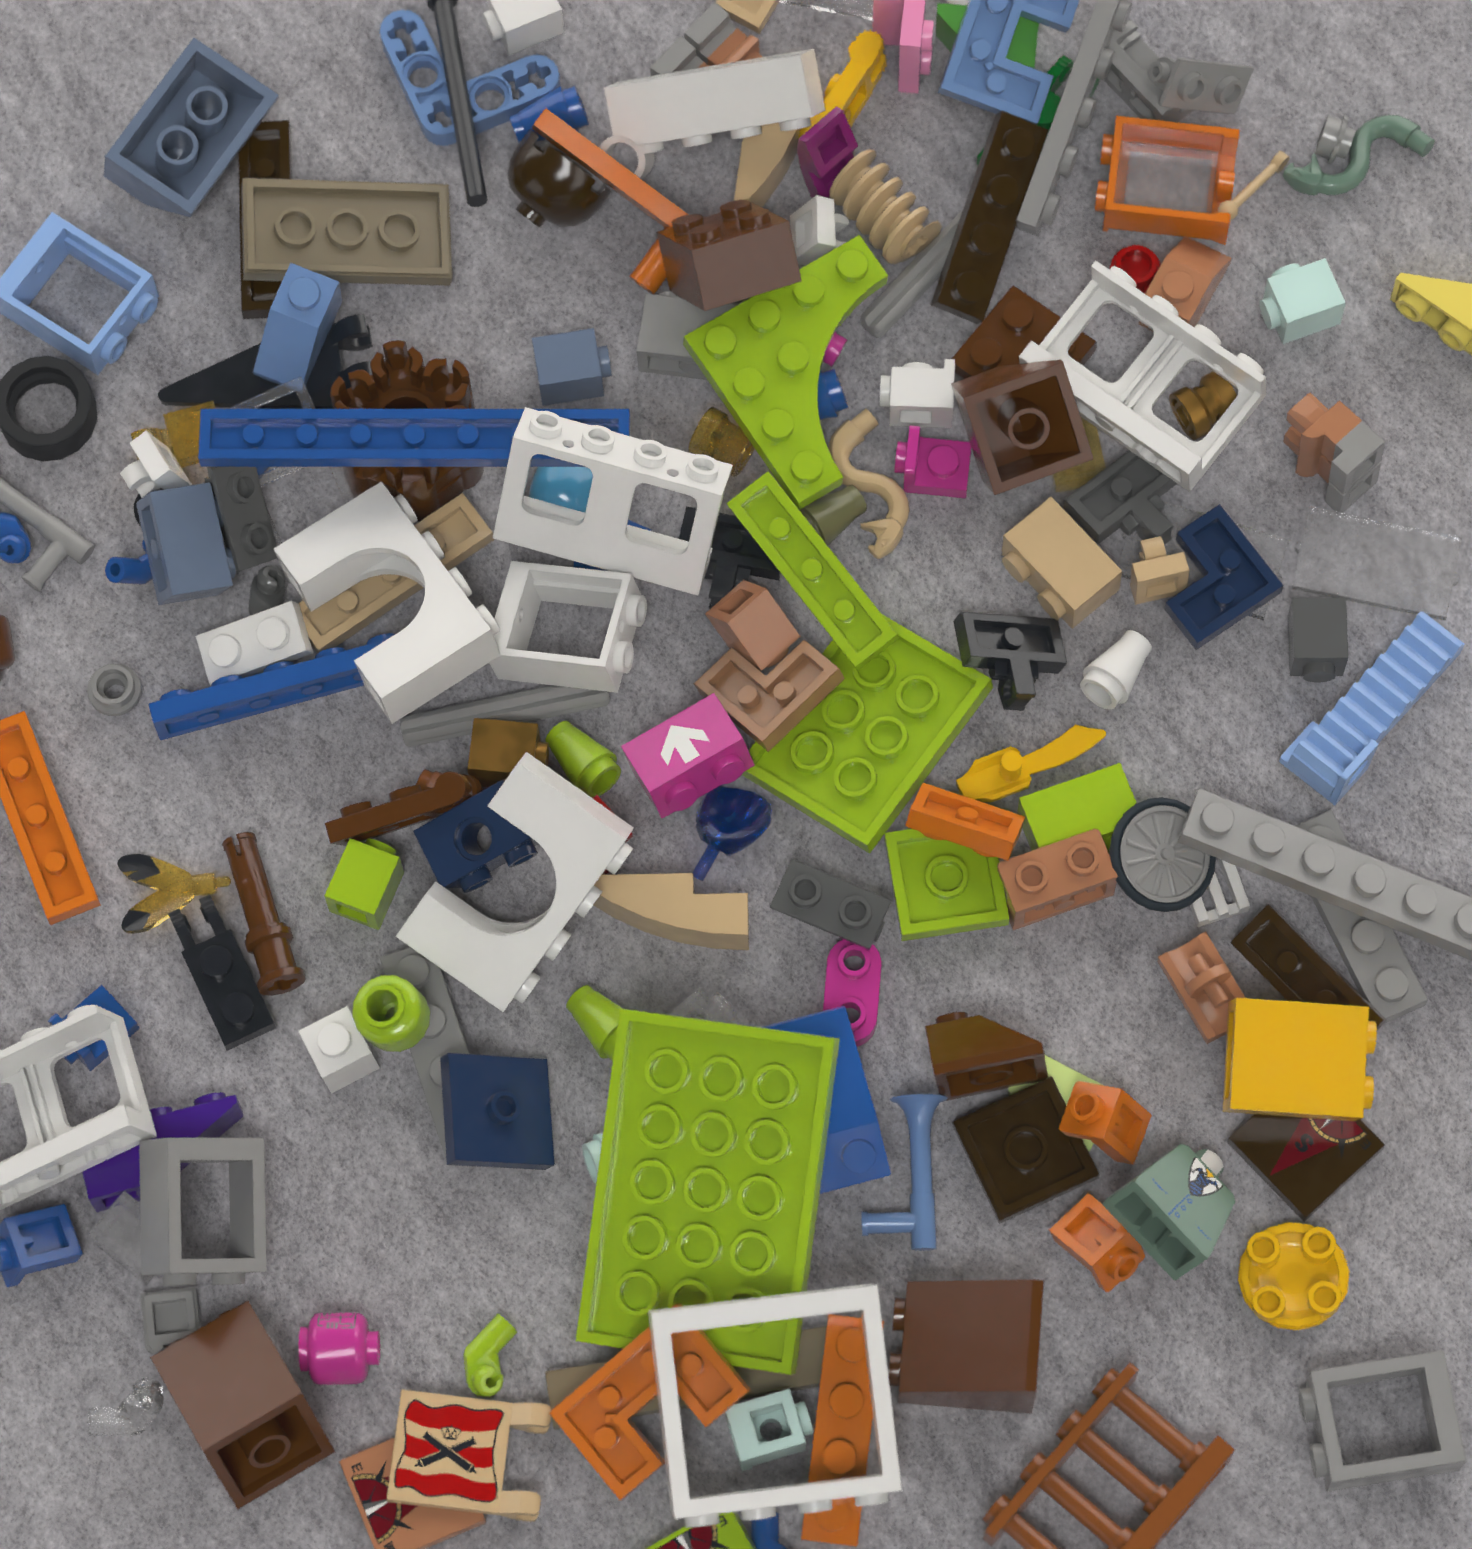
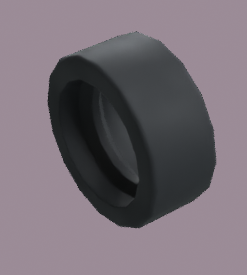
(67, 439)

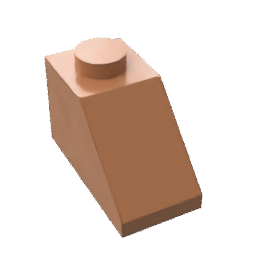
(1189, 278)

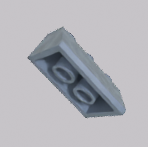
(188, 131)

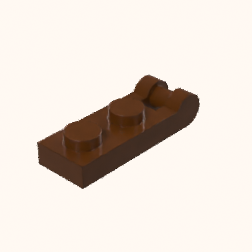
(405, 809)

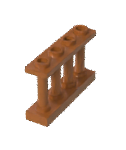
(1161, 1503)

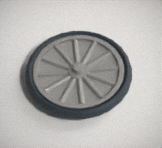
(1151, 861)

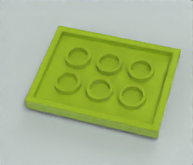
(872, 737)

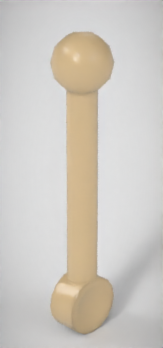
(1276, 165)

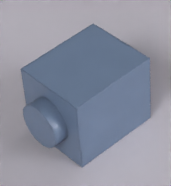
(570, 366)

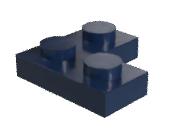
(1233, 579)

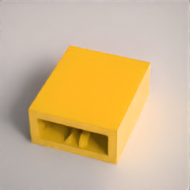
(1298, 1059)

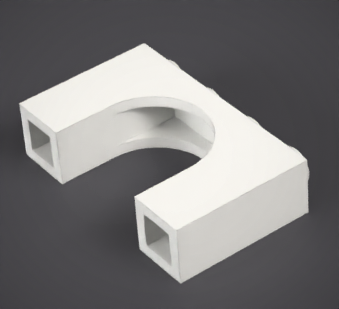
(378, 538)
(500, 956)

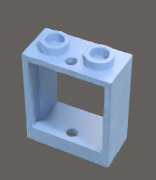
(37, 264)

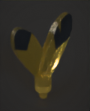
(174, 887)

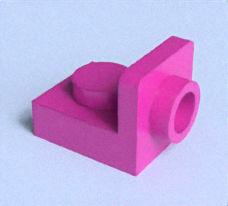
(933, 465)

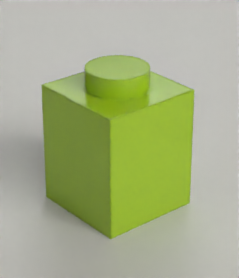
(365, 882)

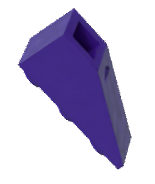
(208, 1118)

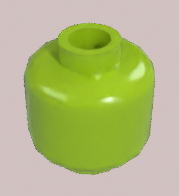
(391, 1013)

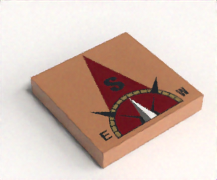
(398, 1524)

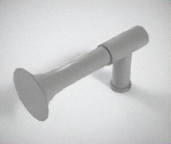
(62, 538)

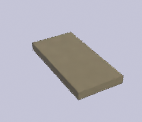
(347, 230)

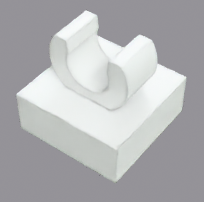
(814, 229)
(155, 468)

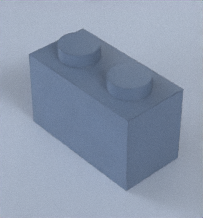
(185, 543)

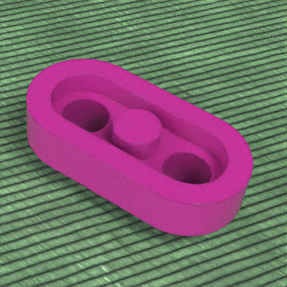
(854, 988)

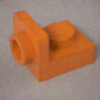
(1107, 1119)
(1098, 1242)

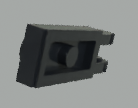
(223, 979)

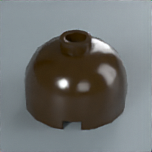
(552, 185)

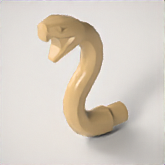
(887, 530)

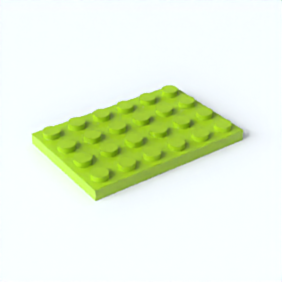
(707, 1179)

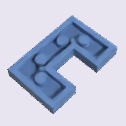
(978, 61)

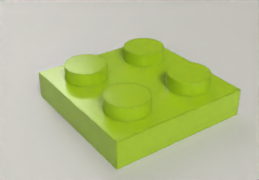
(942, 886)

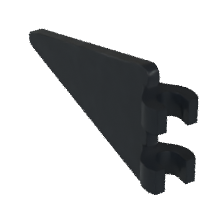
(234, 380)

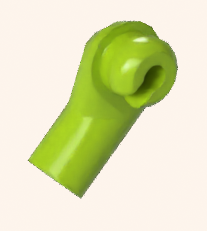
(482, 1357)

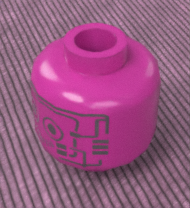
(338, 1348)

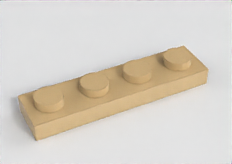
(459, 534)

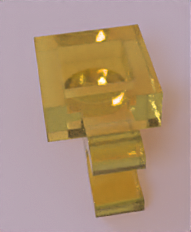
(180, 433)

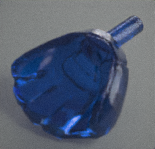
(729, 823)

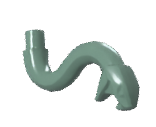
(1313, 181)

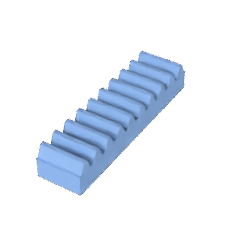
(1376, 701)

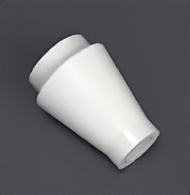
(1114, 672)

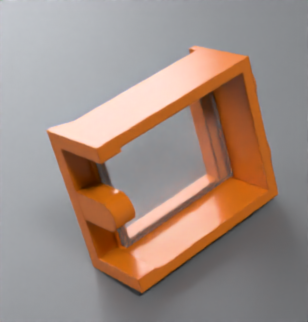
(1167, 178)

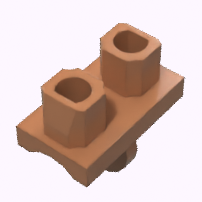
(1202, 984)

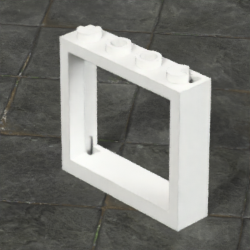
(809, 1496)

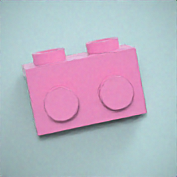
(904, 25)

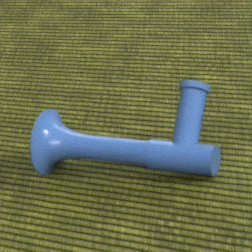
(921, 1218)

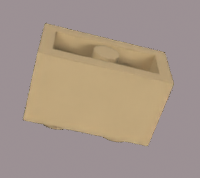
(1060, 563)

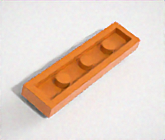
(41, 824)
(840, 1429)

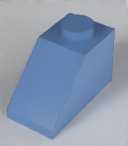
(297, 325)

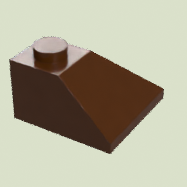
(981, 1056)

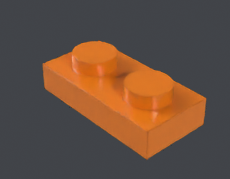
(965, 822)

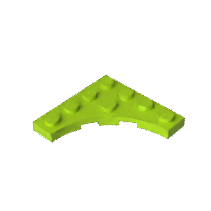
(769, 361)

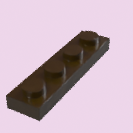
(263, 156)
(989, 217)

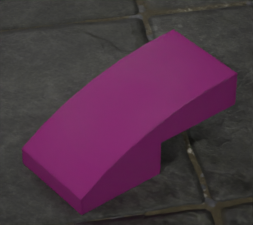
(825, 152)

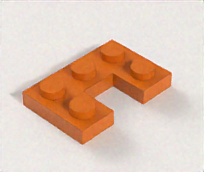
(602, 1407)

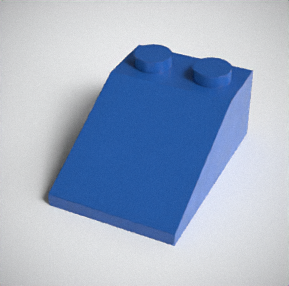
(854, 1137)

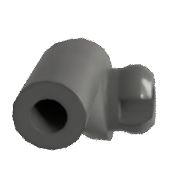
(267, 589)

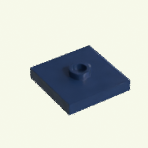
(497, 1111)

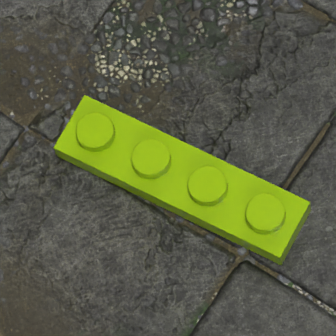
(813, 570)

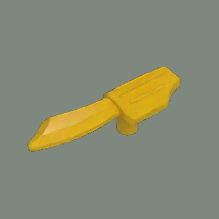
(1009, 772)

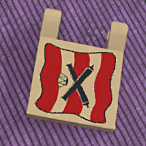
(455, 1452)

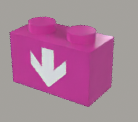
(688, 756)

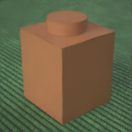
(753, 625)

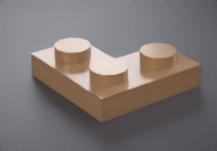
(775, 702)

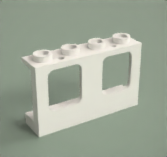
(1126, 406)
(602, 533)
(53, 1146)

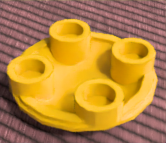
(1293, 1275)

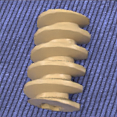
(880, 211)

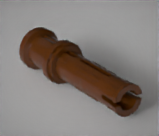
(267, 936)

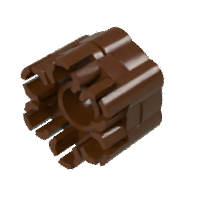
(408, 384)

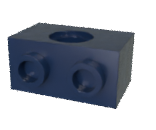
(453, 846)

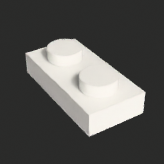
(255, 642)

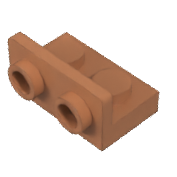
(1057, 878)

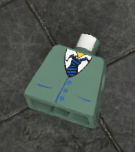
(1175, 1208)

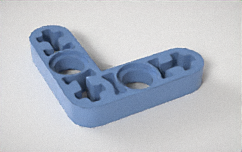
(435, 99)

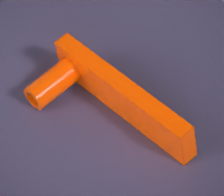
(650, 270)

